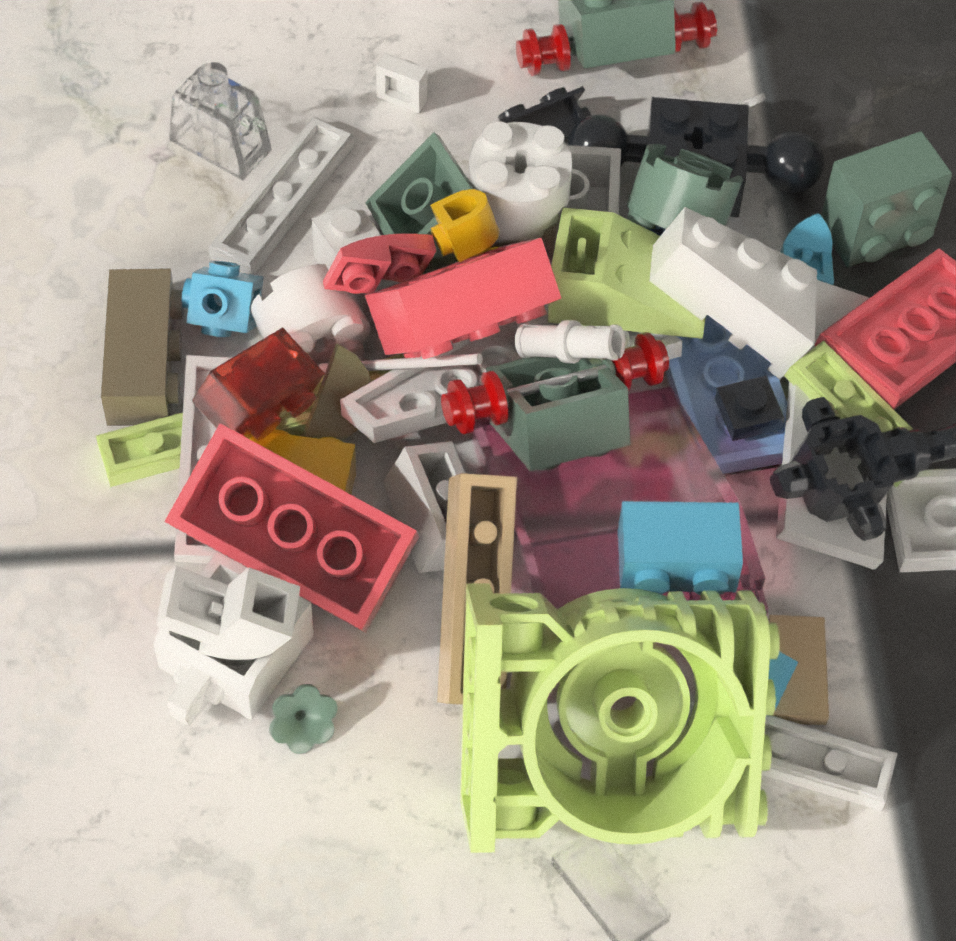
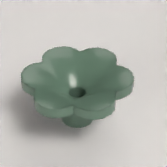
(303, 718)

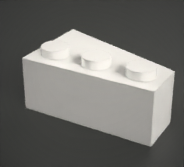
(740, 285)

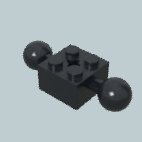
(715, 130)

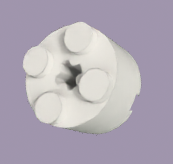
(523, 175)
(312, 314)

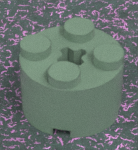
(671, 183)

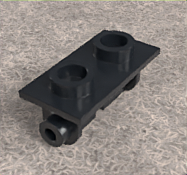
(556, 109)

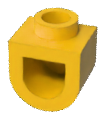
(464, 224)

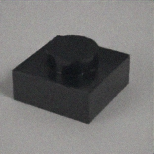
(749, 408)

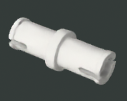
(570, 341)

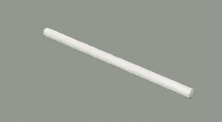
(419, 362)

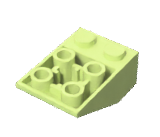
(605, 277)

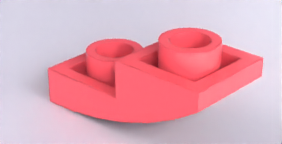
(377, 258)

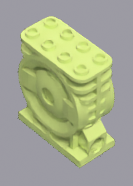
(603, 652)

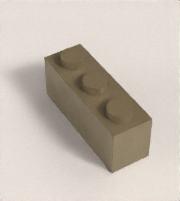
(141, 346)

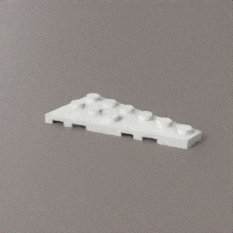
(411, 397)

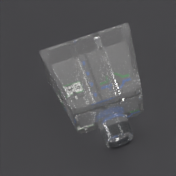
(219, 121)

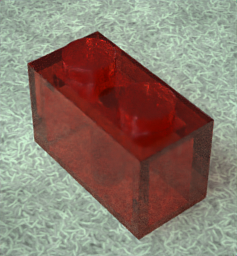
(260, 386)

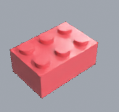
(464, 300)

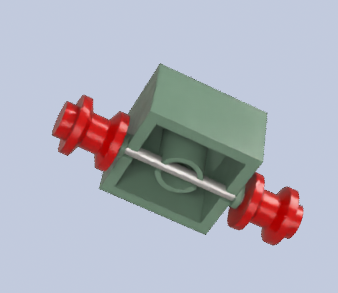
(615, 33)
(556, 408)

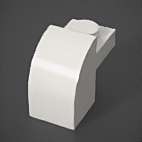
(230, 620)

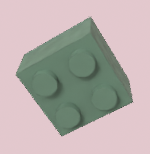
(885, 198)

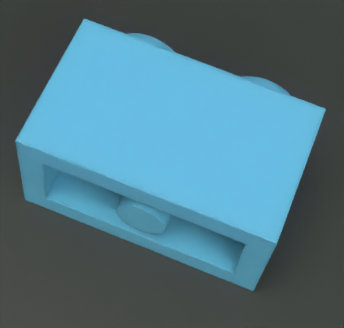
(680, 546)

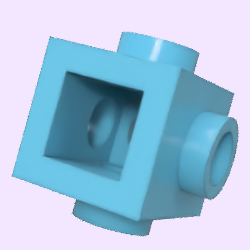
(237, 294)

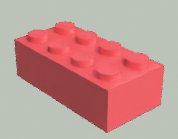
(293, 527)

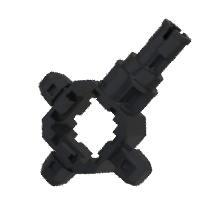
(883, 457)

